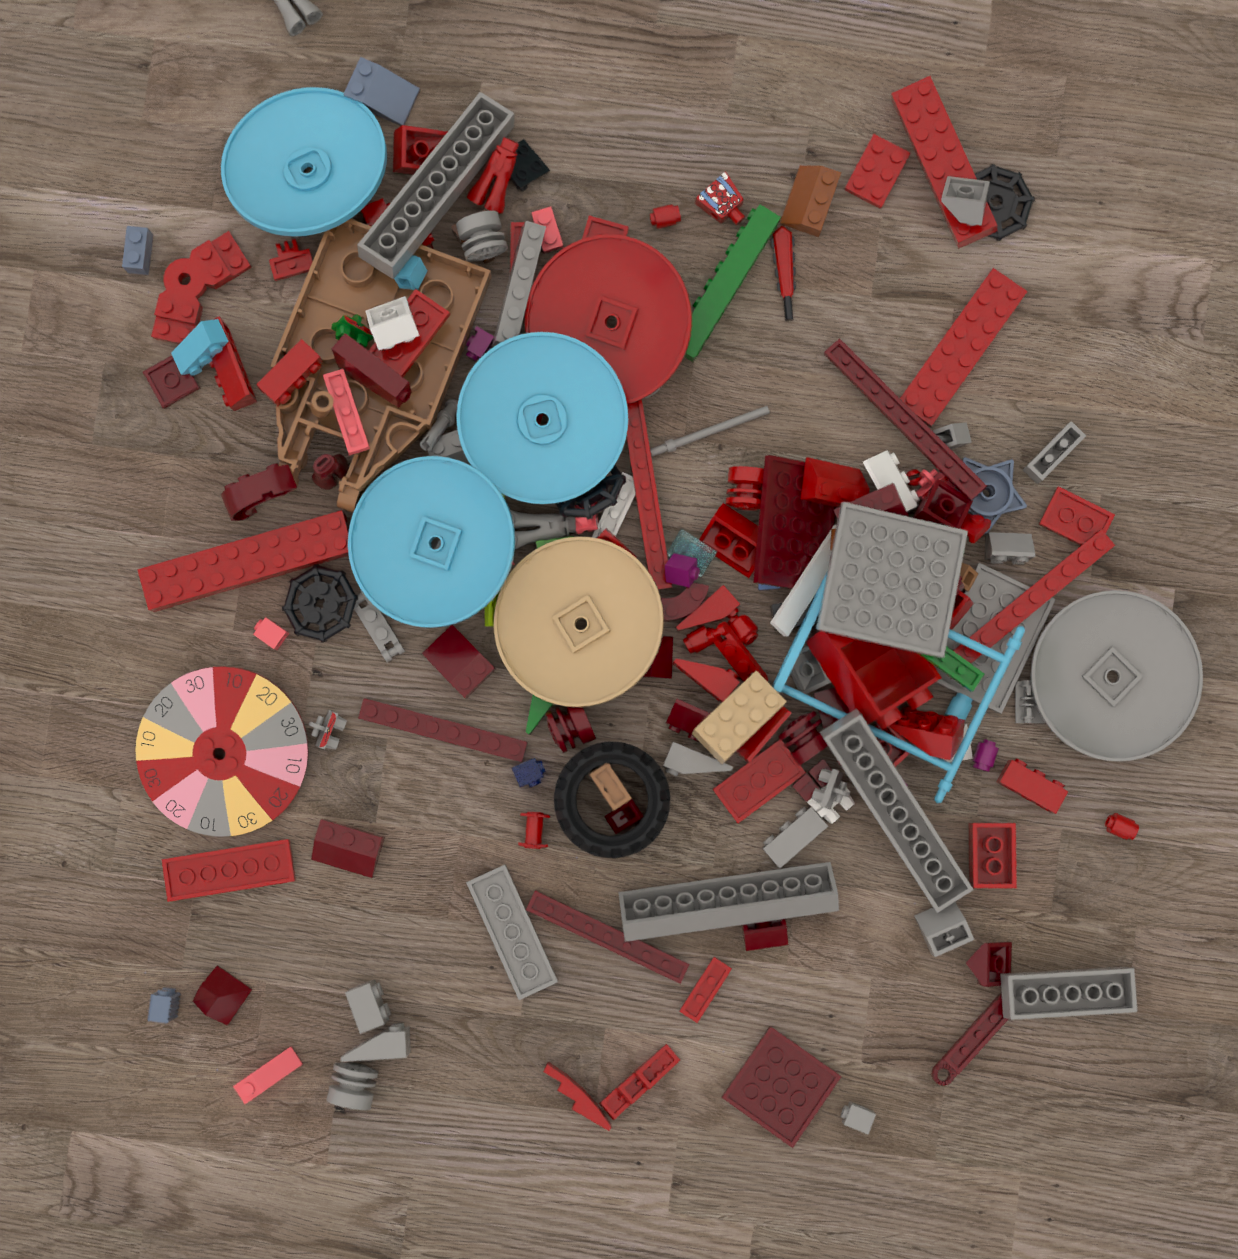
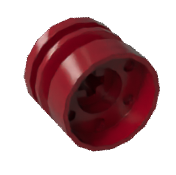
(569, 727)
(805, 736)

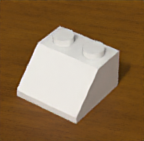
(392, 323)

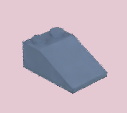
(381, 91)

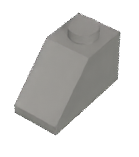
(954, 435)

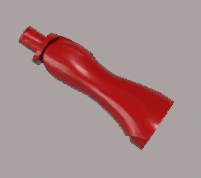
(499, 165)

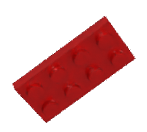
(428, 319)
(758, 781)

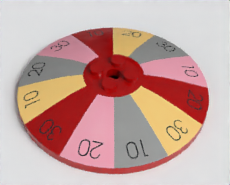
(261, 743)

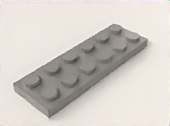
(512, 932)

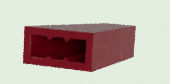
(370, 371)

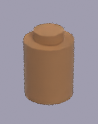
(321, 404)

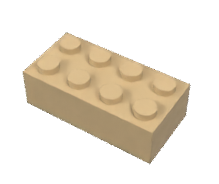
(739, 717)

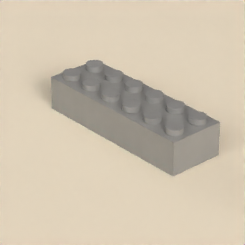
(1068, 993)

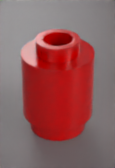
(665, 216)
(697, 640)
(1121, 826)

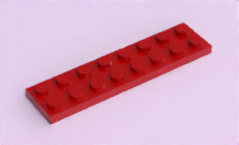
(962, 346)

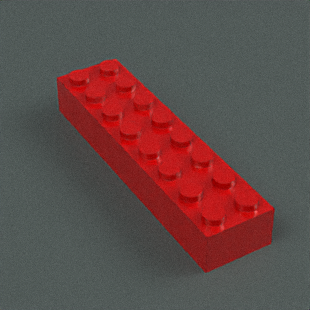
(938, 152)

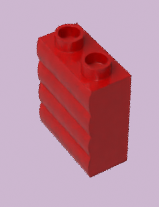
(874, 676)

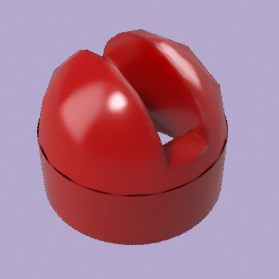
(914, 482)

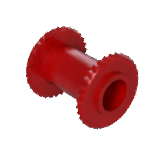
(534, 830)

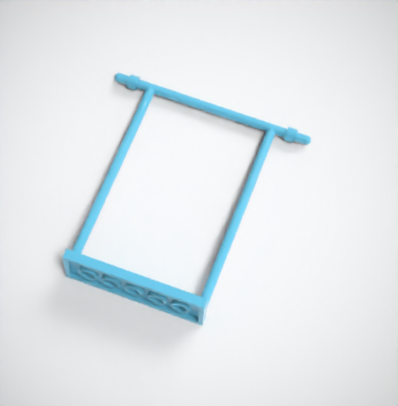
(951, 768)

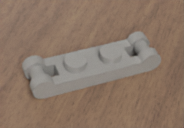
(378, 628)

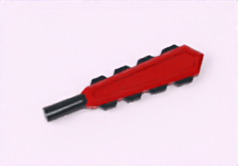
(784, 258)

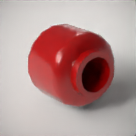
(744, 628)

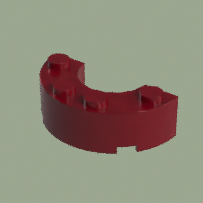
(256, 489)
(685, 603)

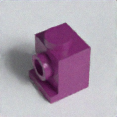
(479, 344)

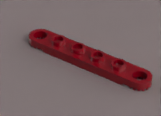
(971, 1042)

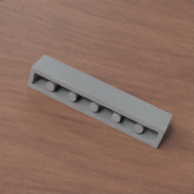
(519, 282)

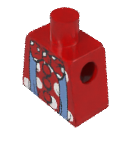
(721, 200)

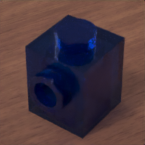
(529, 773)

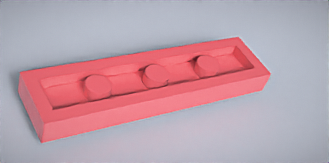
(346, 412)

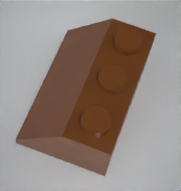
(810, 199)

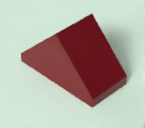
(623, 816)

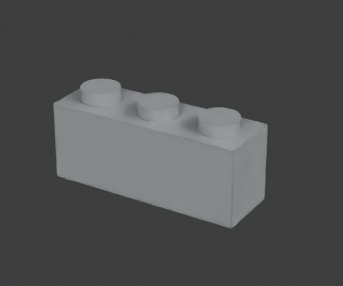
(1054, 452)
(794, 836)

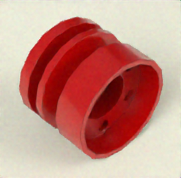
(748, 487)

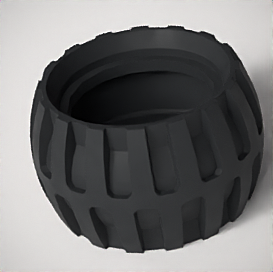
(615, 845)

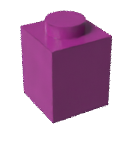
(681, 570)

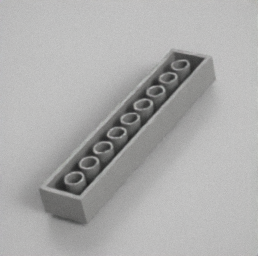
(435, 185)
(896, 810)
(728, 901)

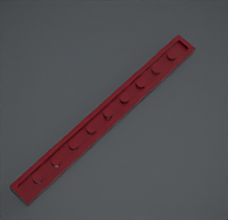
(905, 420)

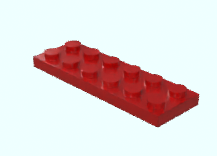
(228, 870)

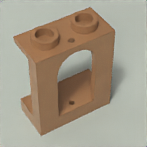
(616, 793)

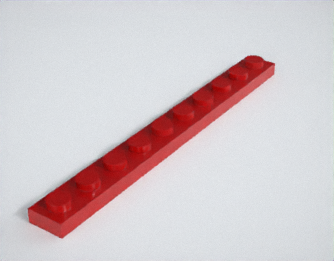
(646, 495)
(1038, 594)

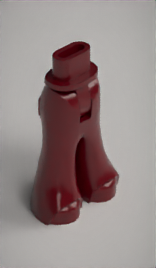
(326, 466)

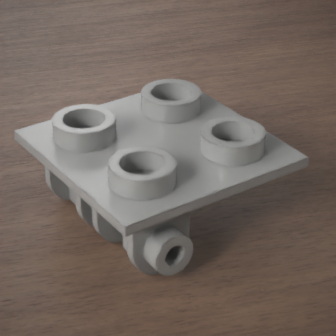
(1025, 705)

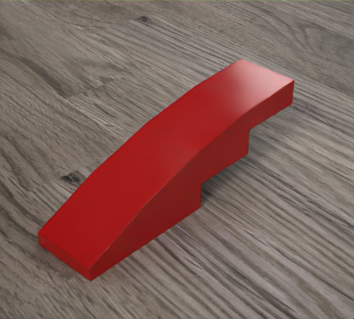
(639, 1081)
(583, 1101)

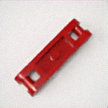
(734, 651)

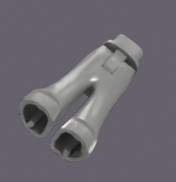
(292, 19)
(550, 527)

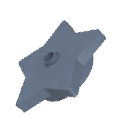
(1002, 494)

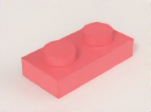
(552, 238)

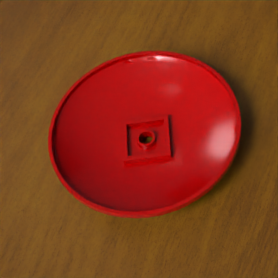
(621, 280)

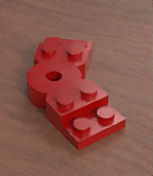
(209, 266)

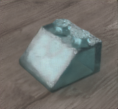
(689, 546)

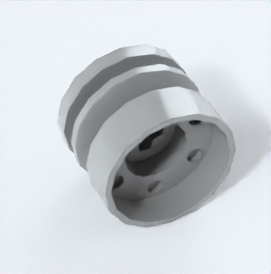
(481, 235)
(353, 1081)

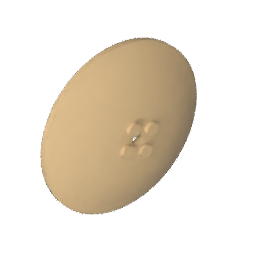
(539, 618)

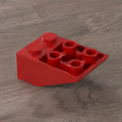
(931, 732)

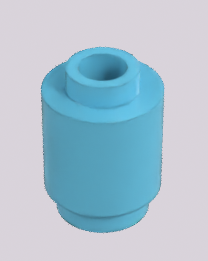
(959, 706)

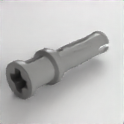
(444, 419)

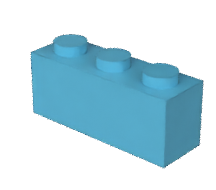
(199, 347)

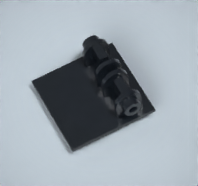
(527, 166)

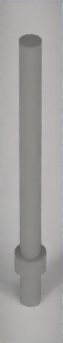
(671, 445)

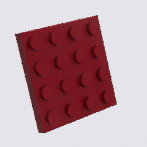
(781, 1086)

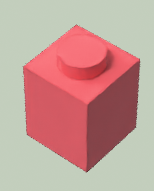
(270, 633)

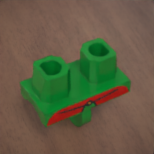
(353, 328)

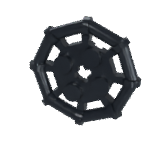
(1008, 198)
(595, 494)
(309, 598)

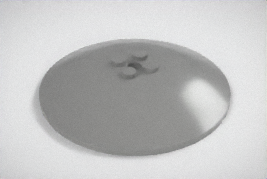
(1155, 670)

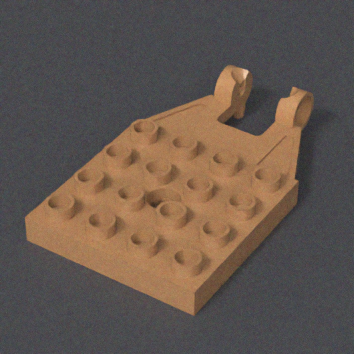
(347, 286)

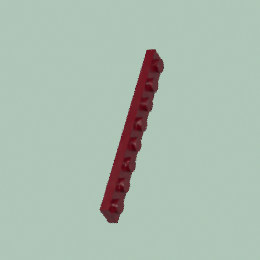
(442, 730)
(607, 937)

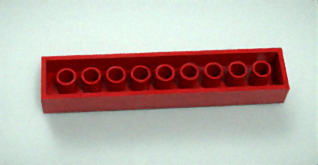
(245, 561)

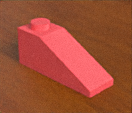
(267, 1075)

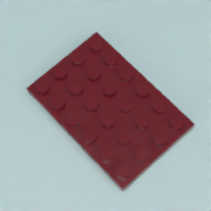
(788, 527)

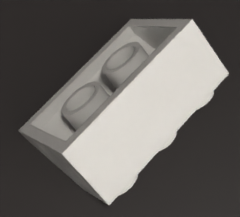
(884, 471)

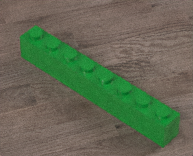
(730, 276)

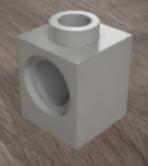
(857, 1117)

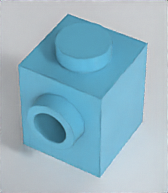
(411, 274)

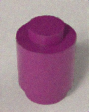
(985, 755)

